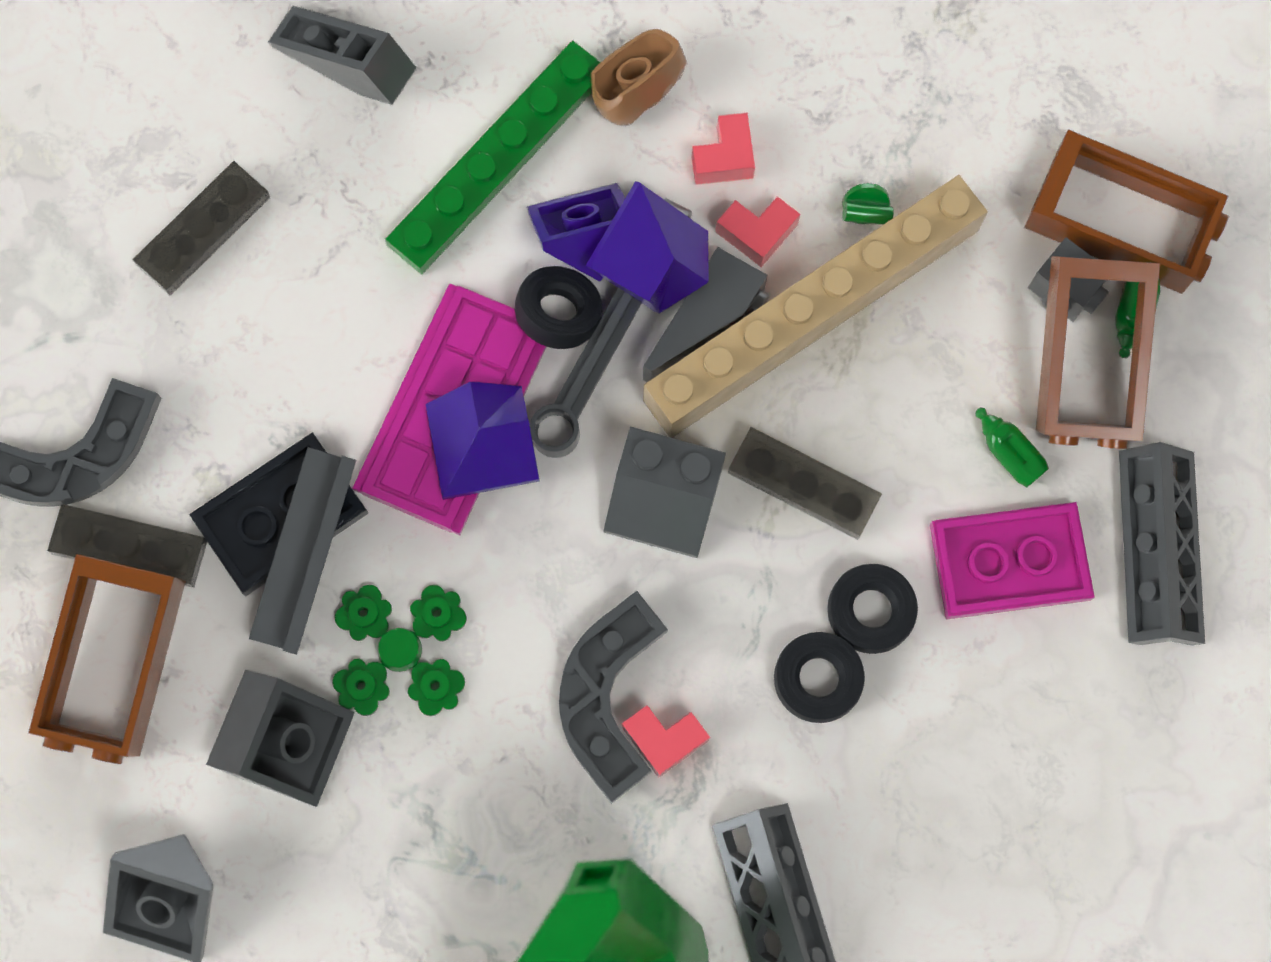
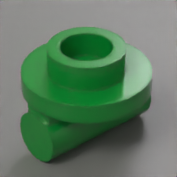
(867, 205)

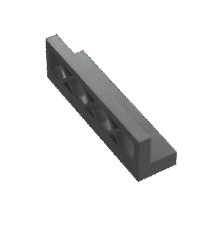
(1156, 543)
(302, 550)
(791, 899)

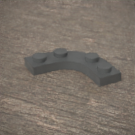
(91, 462)
(587, 691)

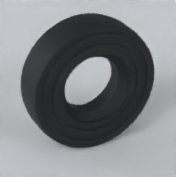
(551, 331)
(894, 587)
(826, 647)

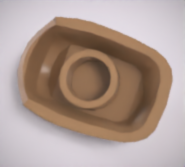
(637, 76)

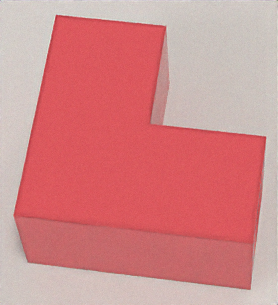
(731, 157)
(757, 236)
(664, 747)

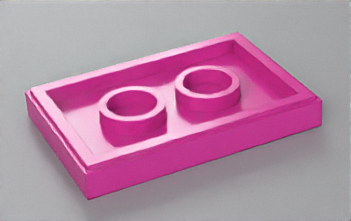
(1011, 560)

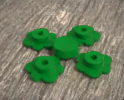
(399, 650)

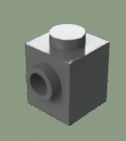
(1084, 293)

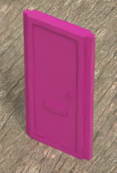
(464, 343)

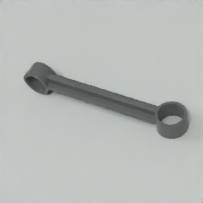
(590, 367)

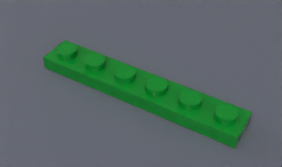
(494, 159)

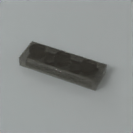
(201, 228)
(804, 483)
(127, 543)

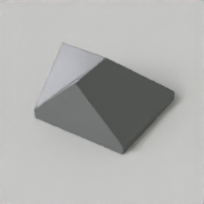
(160, 898)

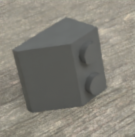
(664, 492)
(280, 737)

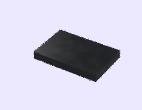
(250, 515)

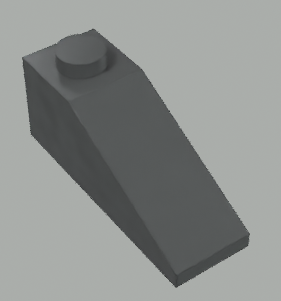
(345, 52)
(728, 297)

